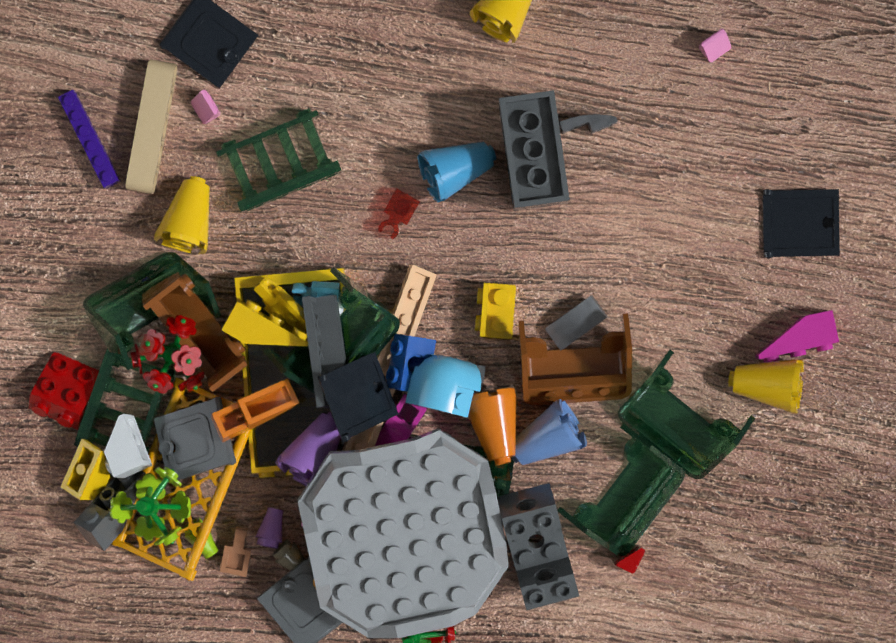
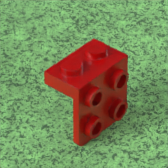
(63, 390)

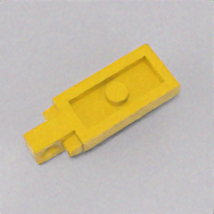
(281, 304)

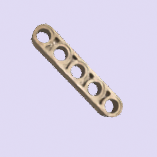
(151, 126)

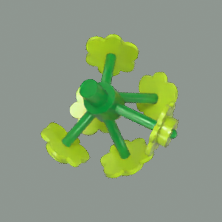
(148, 491)

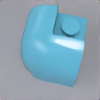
(444, 384)

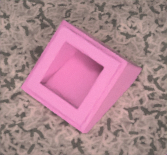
(715, 45)
(205, 107)

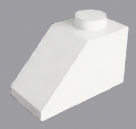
(126, 449)

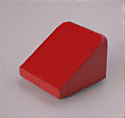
(631, 560)

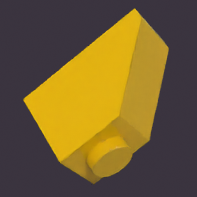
(87, 472)

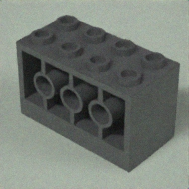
(533, 150)

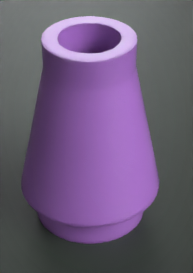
(271, 529)

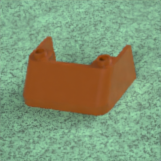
(219, 353)
(578, 372)

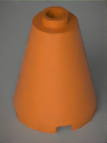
(495, 423)

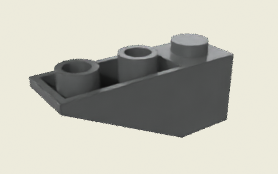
(96, 521)

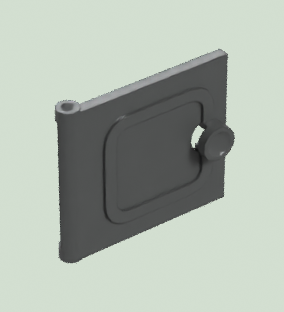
(195, 440)
(296, 606)

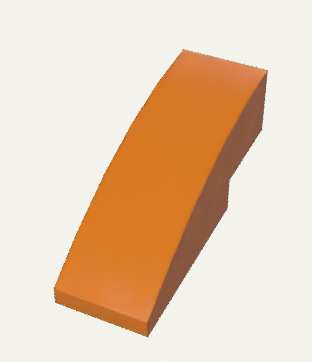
(254, 410)

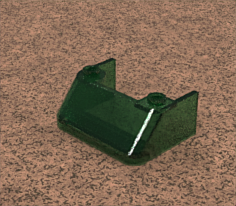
(119, 308)
(365, 329)
(675, 427)
(632, 499)

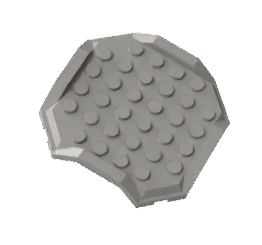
(404, 535)

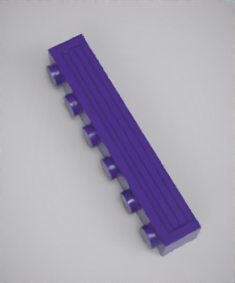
(89, 139)

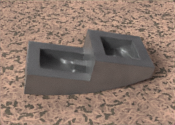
(595, 122)
(576, 322)

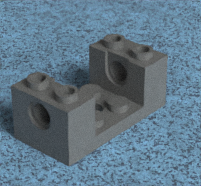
(542, 566)

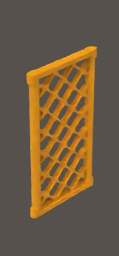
(211, 510)

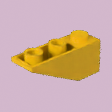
(254, 327)

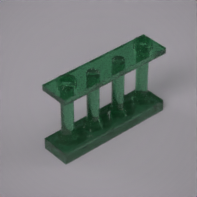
(300, 176)
(98, 409)

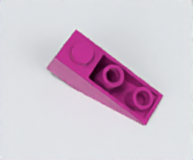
(807, 332)
(402, 425)

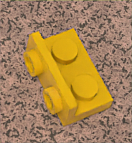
(497, 310)

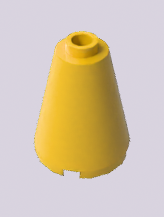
(501, 17)
(187, 218)
(770, 383)

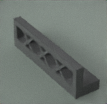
(324, 339)

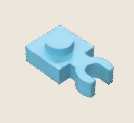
(317, 289)

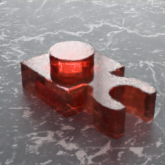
(400, 209)

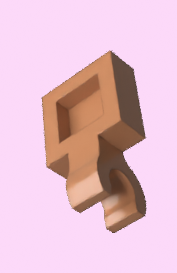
(235, 556)

